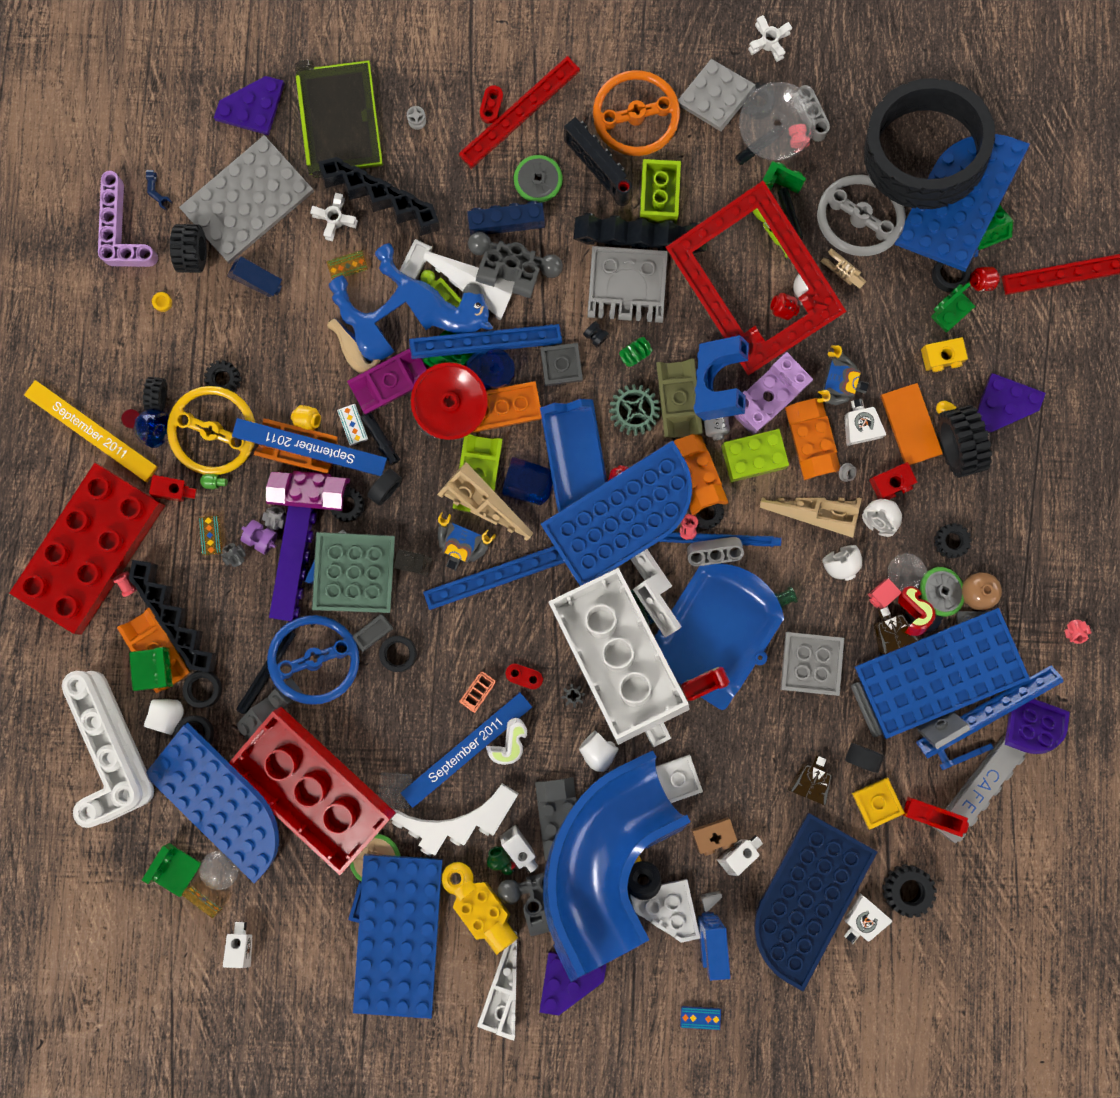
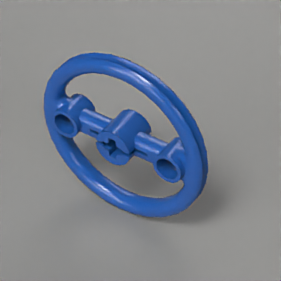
(305, 662)

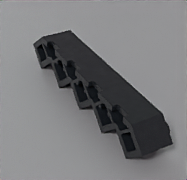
(380, 194)
(636, 233)
(171, 618)

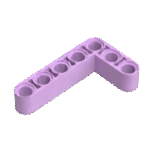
(115, 227)

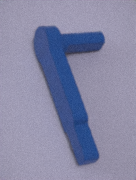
(946, 763)

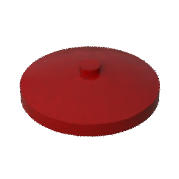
(449, 401)

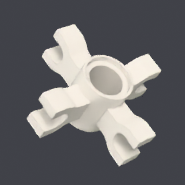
(764, 43)
(331, 210)

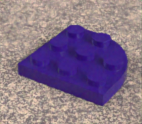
(1036, 727)

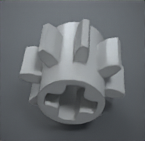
(274, 518)

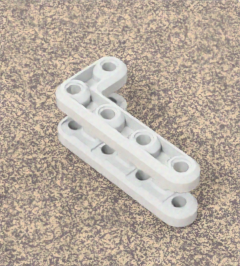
(110, 748)

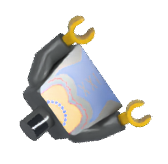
(841, 379)
(461, 543)

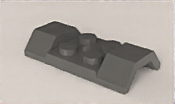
(554, 802)

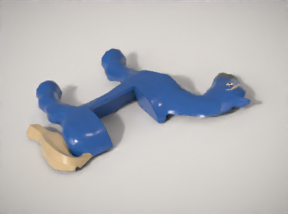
(422, 299)

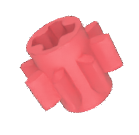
(1077, 631)

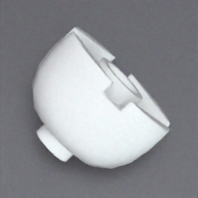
(883, 516)
(844, 563)

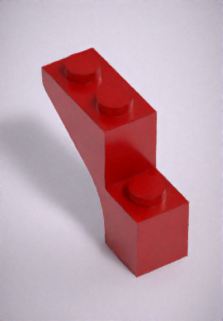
(936, 817)

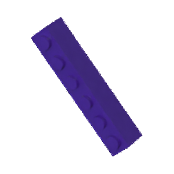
(292, 563)

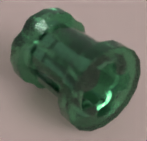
(786, 597)

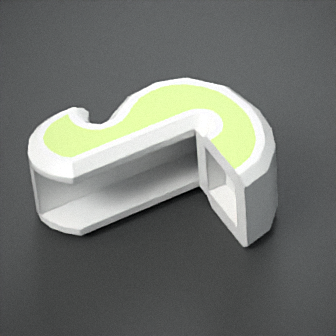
(513, 746)

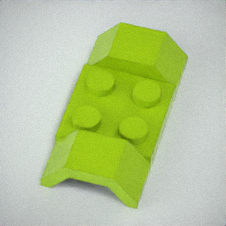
(483, 457)

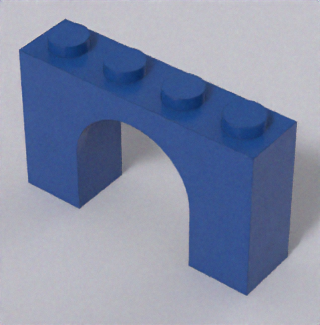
(711, 359)
(714, 946)

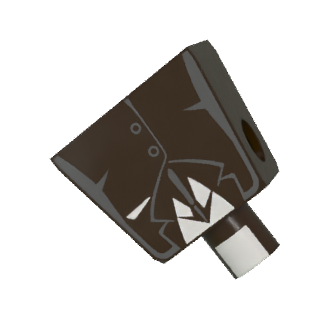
(891, 632)
(812, 781)

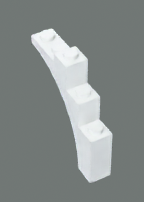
(434, 832)

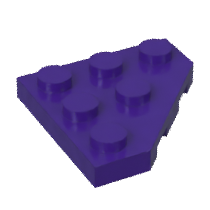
(252, 106)
(1007, 402)
(560, 992)

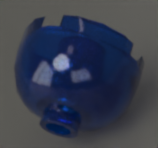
(151, 427)

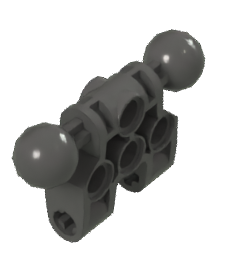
(511, 263)
(510, 892)

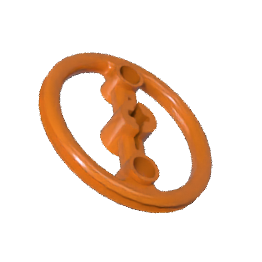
(636, 106)

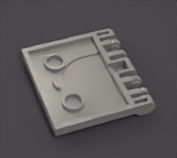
(627, 280)

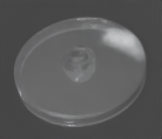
(777, 103)

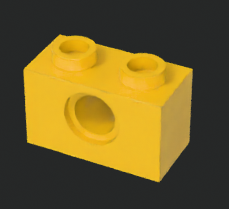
(953, 348)

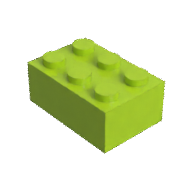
(660, 190)
(755, 455)

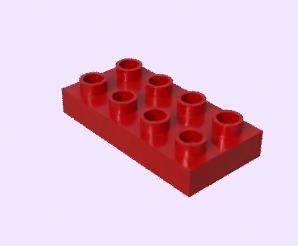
(87, 549)
(311, 790)

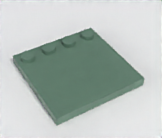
(353, 572)

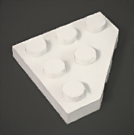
(671, 910)

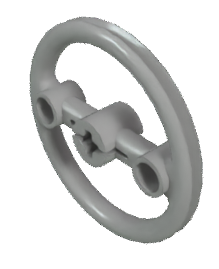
(860, 217)

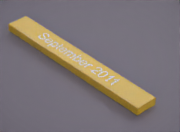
(91, 431)

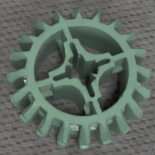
(641, 413)

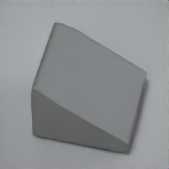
(710, 900)

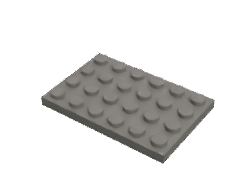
(247, 199)

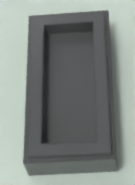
(372, 632)

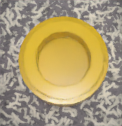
(162, 301)

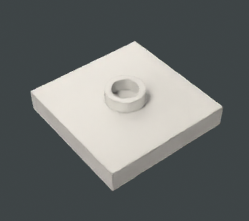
(679, 778)

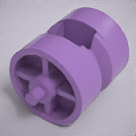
(261, 538)

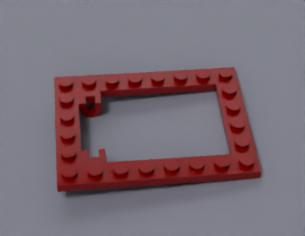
(819, 301)

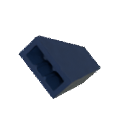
(254, 277)

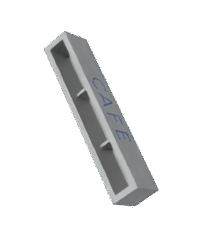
(984, 784)

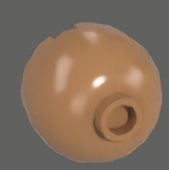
(981, 591)

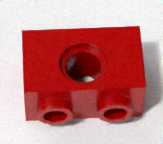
(901, 473)

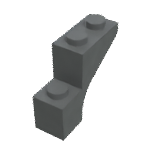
(258, 714)

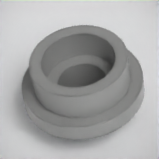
(847, 472)

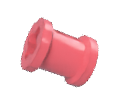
(687, 525)
(124, 584)

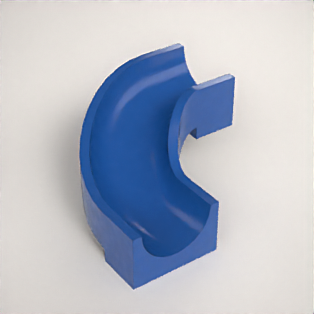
(593, 860)

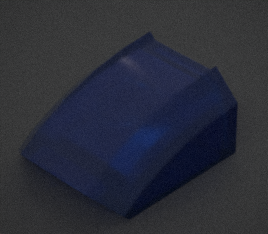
(527, 482)

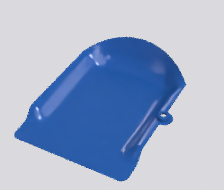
(724, 623)

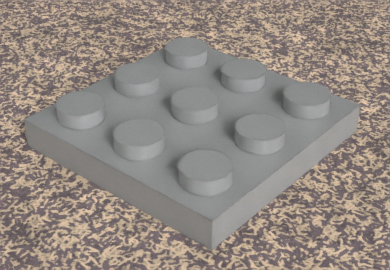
(716, 95)
(812, 663)

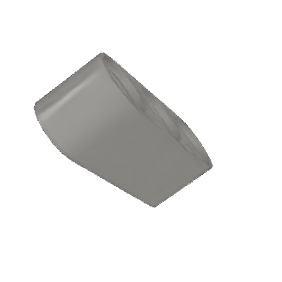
(821, 119)
(724, 555)

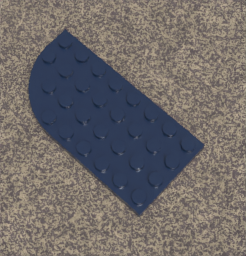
(808, 898)

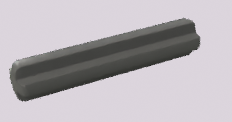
(866, 709)

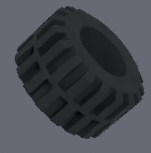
(188, 248)
(920, 902)

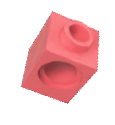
(884, 594)

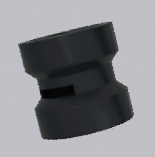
(596, 334)

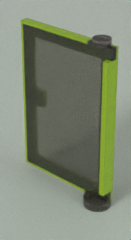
(338, 114)

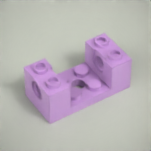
(785, 382)

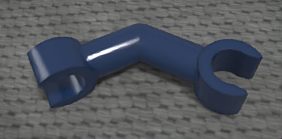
(151, 177)

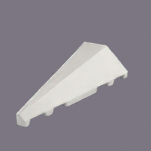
(463, 274)
(499, 1008)

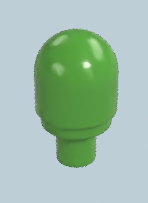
(212, 481)

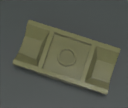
(677, 398)

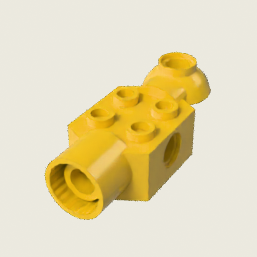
(479, 908)

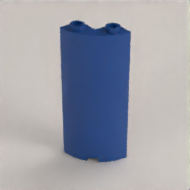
(573, 450)

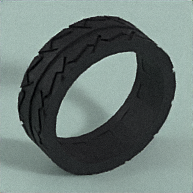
(936, 96)

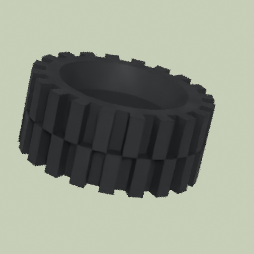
(964, 441)

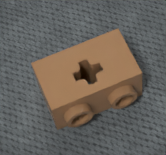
(703, 834)

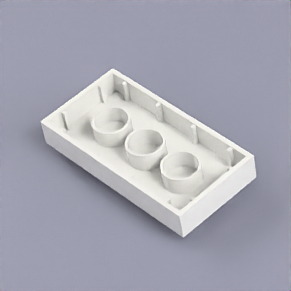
(619, 656)

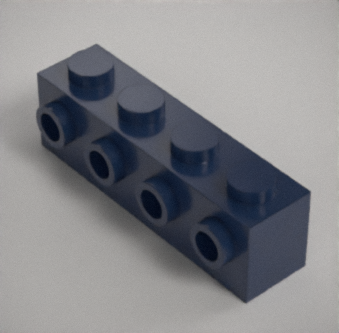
(506, 219)

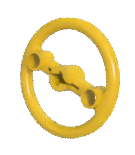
(175, 420)

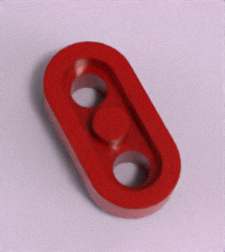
(491, 105)
(524, 676)

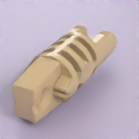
(844, 269)

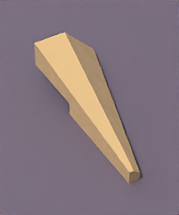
(473, 492)
(836, 516)

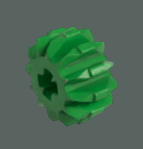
(635, 351)

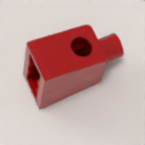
(162, 488)

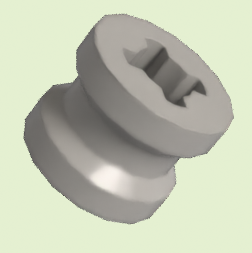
(415, 113)

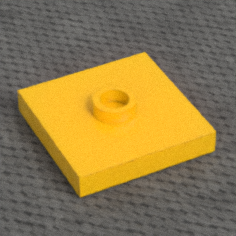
(878, 803)

